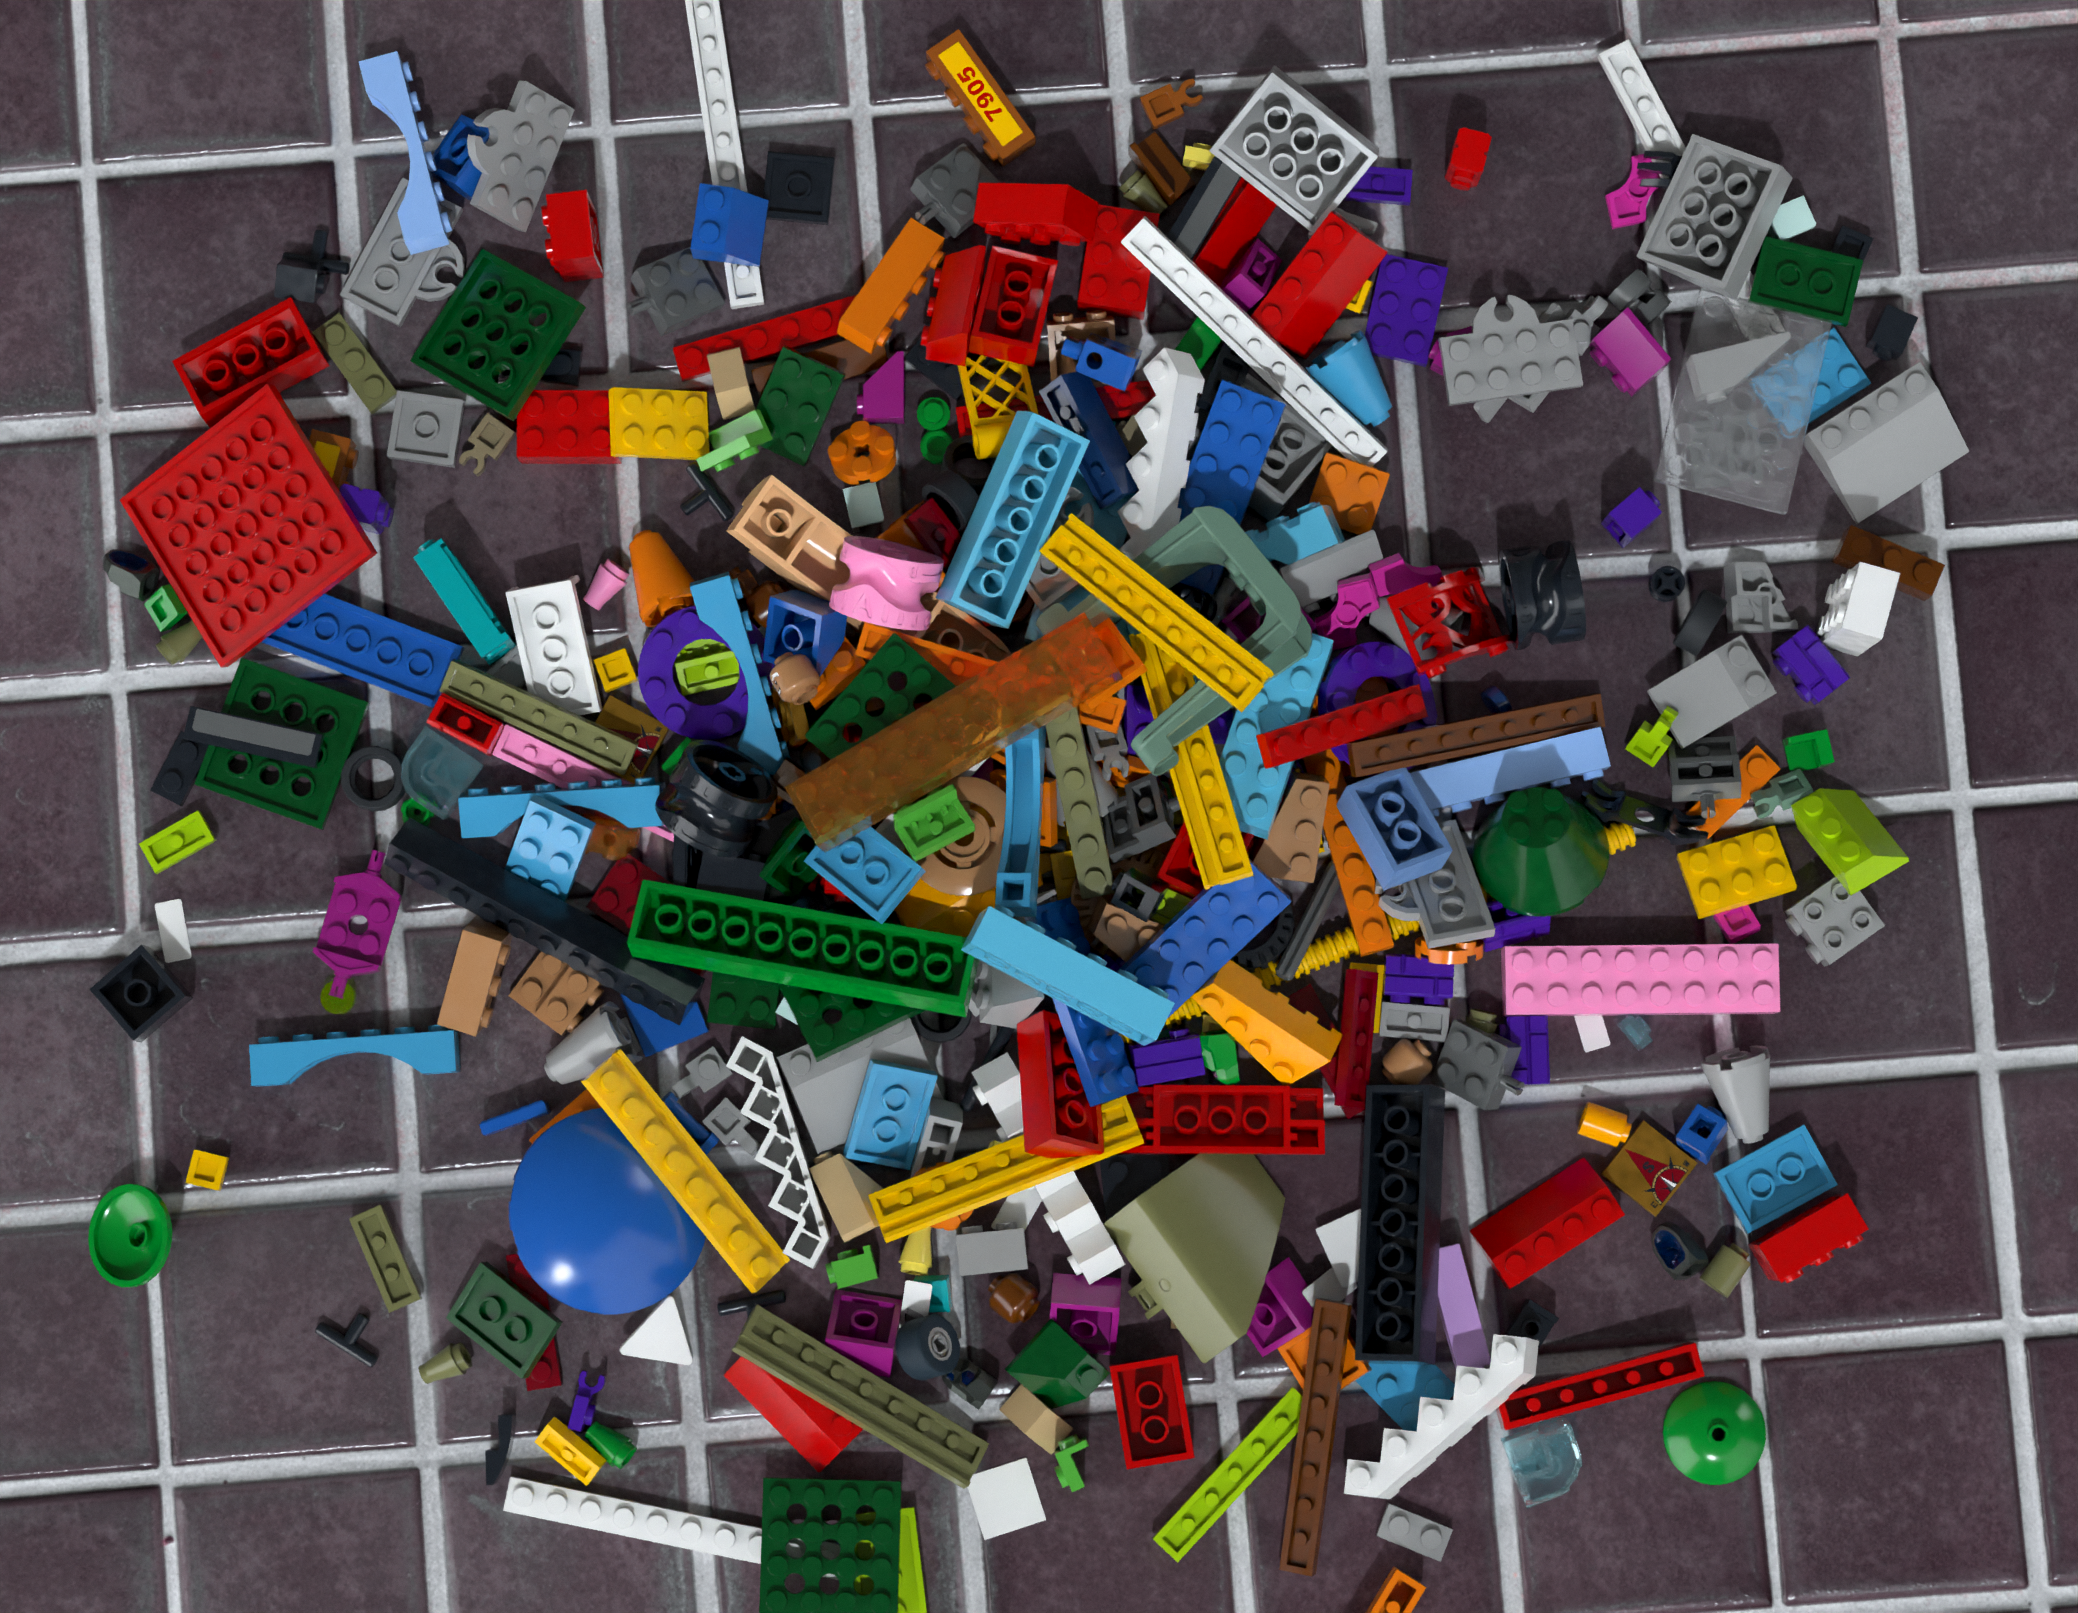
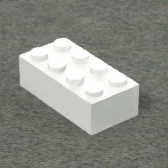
(1858, 609)

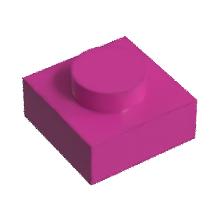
(1737, 923)

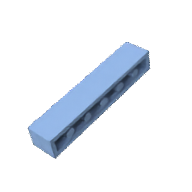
(1513, 770)

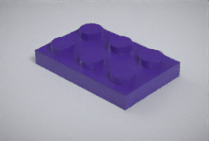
(1405, 309)

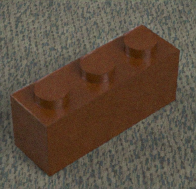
(1917, 572)

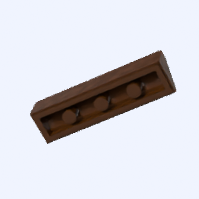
(840, 355)

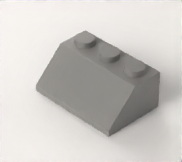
(1318, 575)
(1003, 998)

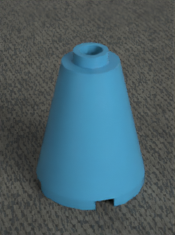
(1353, 379)

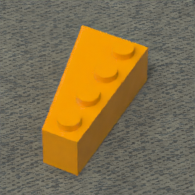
(1266, 1025)

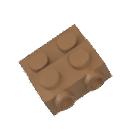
(1064, 324)
(556, 993)

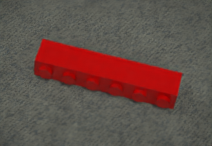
(1600, 1385)

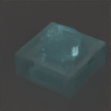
(1636, 1031)

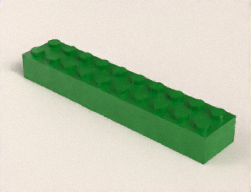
(802, 948)

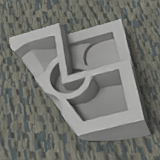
(1754, 600)

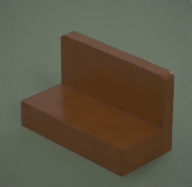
(1162, 168)

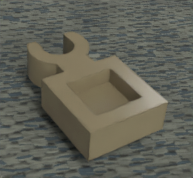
(490, 440)

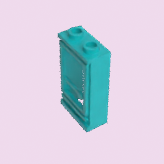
(464, 600)

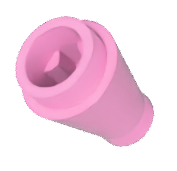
(605, 584)

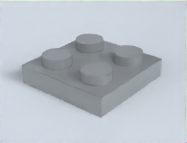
(425, 429)

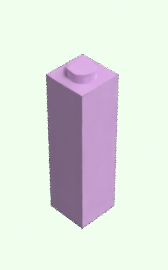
(1459, 1311)

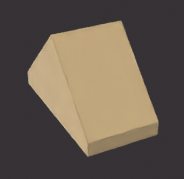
(731, 383)
(1035, 1419)

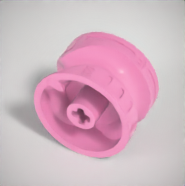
(886, 583)

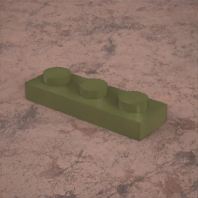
(355, 363)
(385, 1258)

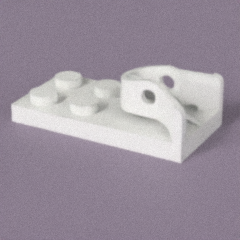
(554, 645)

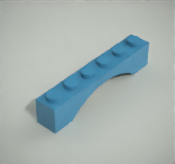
(719, 609)
(492, 813)
(1022, 829)
(285, 1062)

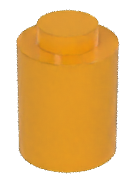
(1604, 1124)

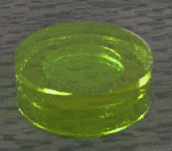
(338, 1005)

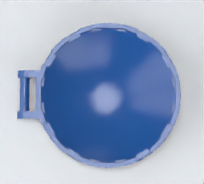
(598, 1218)

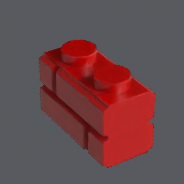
(1467, 158)
(465, 724)

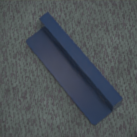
(1079, 408)

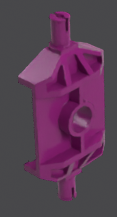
(356, 896)

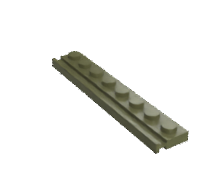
(860, 1396)

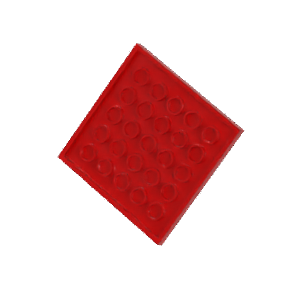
(248, 526)

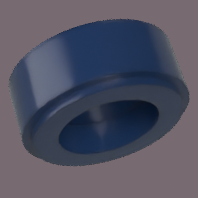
(1495, 700)

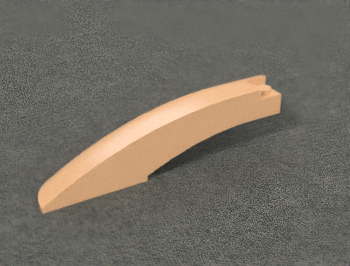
(806, 552)

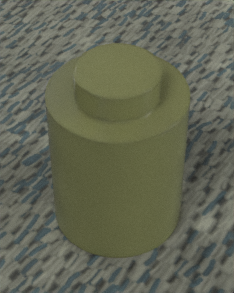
(1726, 1269)

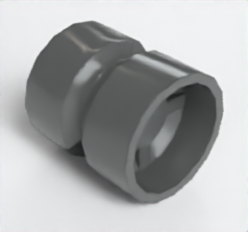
(1637, 288)

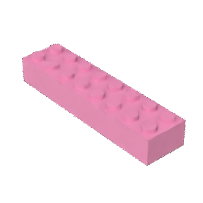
(1640, 980)

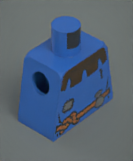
(1117, 364)

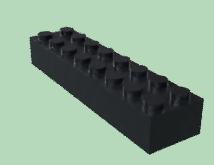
(1400, 1224)

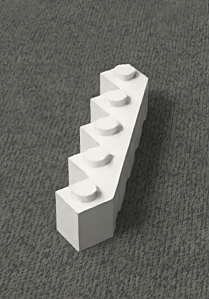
(1161, 464)
(782, 1151)
(1063, 1196)
(1445, 1421)

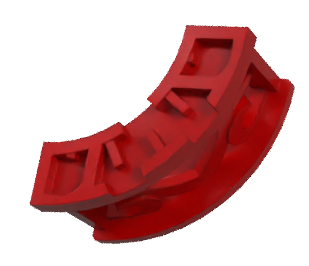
(1466, 594)

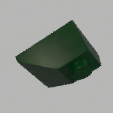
(786, 864)
(1057, 1367)

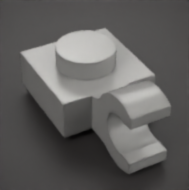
(1583, 321)
(706, 1071)
(730, 1125)

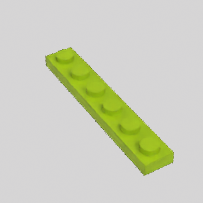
(1231, 1477)

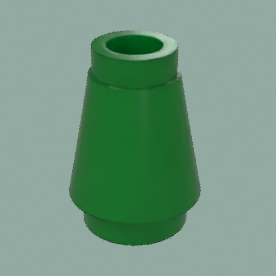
(611, 1444)

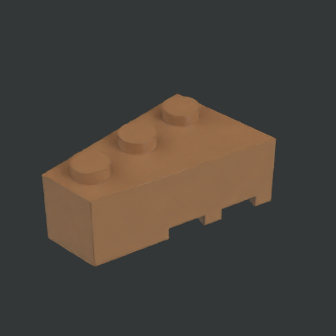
(1296, 831)
(1120, 929)
(475, 977)

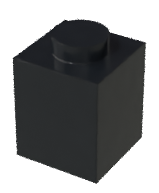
(300, 280)
(1891, 333)

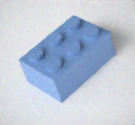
(1394, 827)

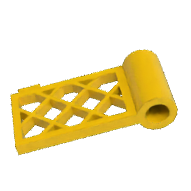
(990, 432)

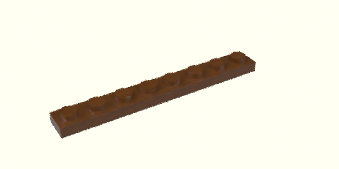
(1475, 735)
(1315, 1436)

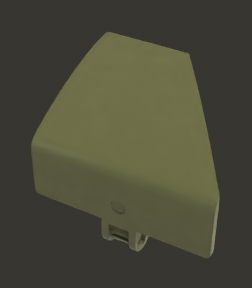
(1203, 1246)

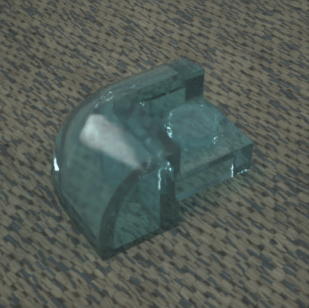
(437, 773)
(1543, 1460)

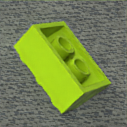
(1847, 837)

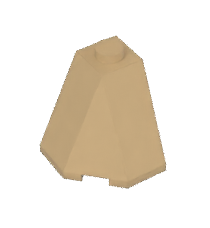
(846, 1194)

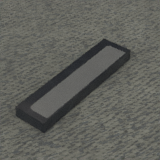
(1204, 207)
(253, 737)

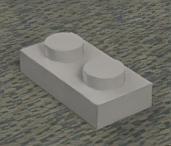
(1414, 1022)
(1414, 1532)

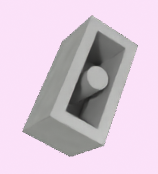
(992, 1250)

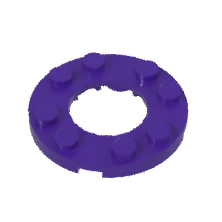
(1367, 661)
(661, 693)

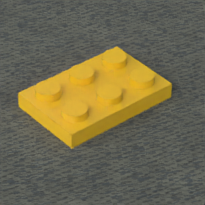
(658, 423)
(1736, 872)

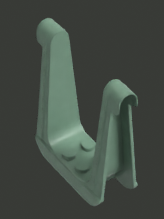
(1197, 541)

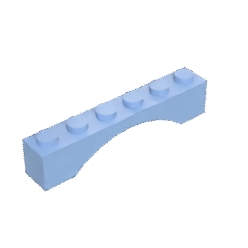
(420, 213)

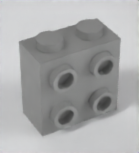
(1832, 921)

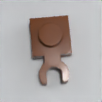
(1166, 105)

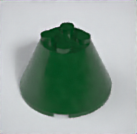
(1540, 853)

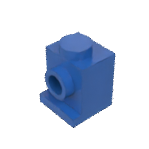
(1699, 1120)

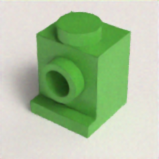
(852, 1268)

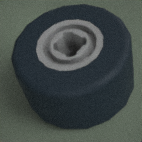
(927, 1347)

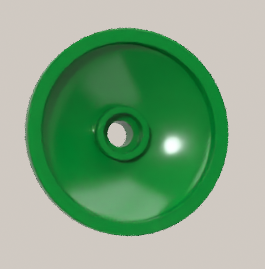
(130, 1235)
(1690, 1427)

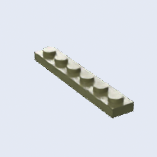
(539, 717)
(1080, 804)

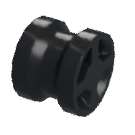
(1671, 579)
(1204, 602)

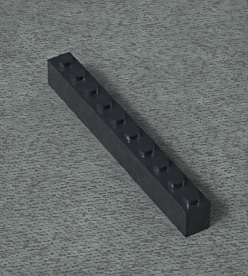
(541, 920)

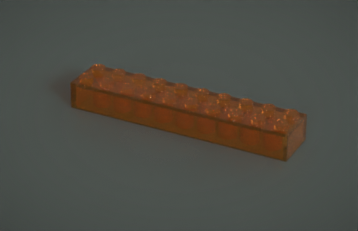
(953, 732)

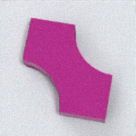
(1629, 202)
(1395, 575)
(1355, 600)

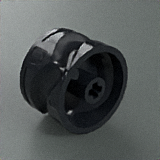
(1542, 594)
(716, 798)

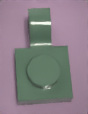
(1783, 791)

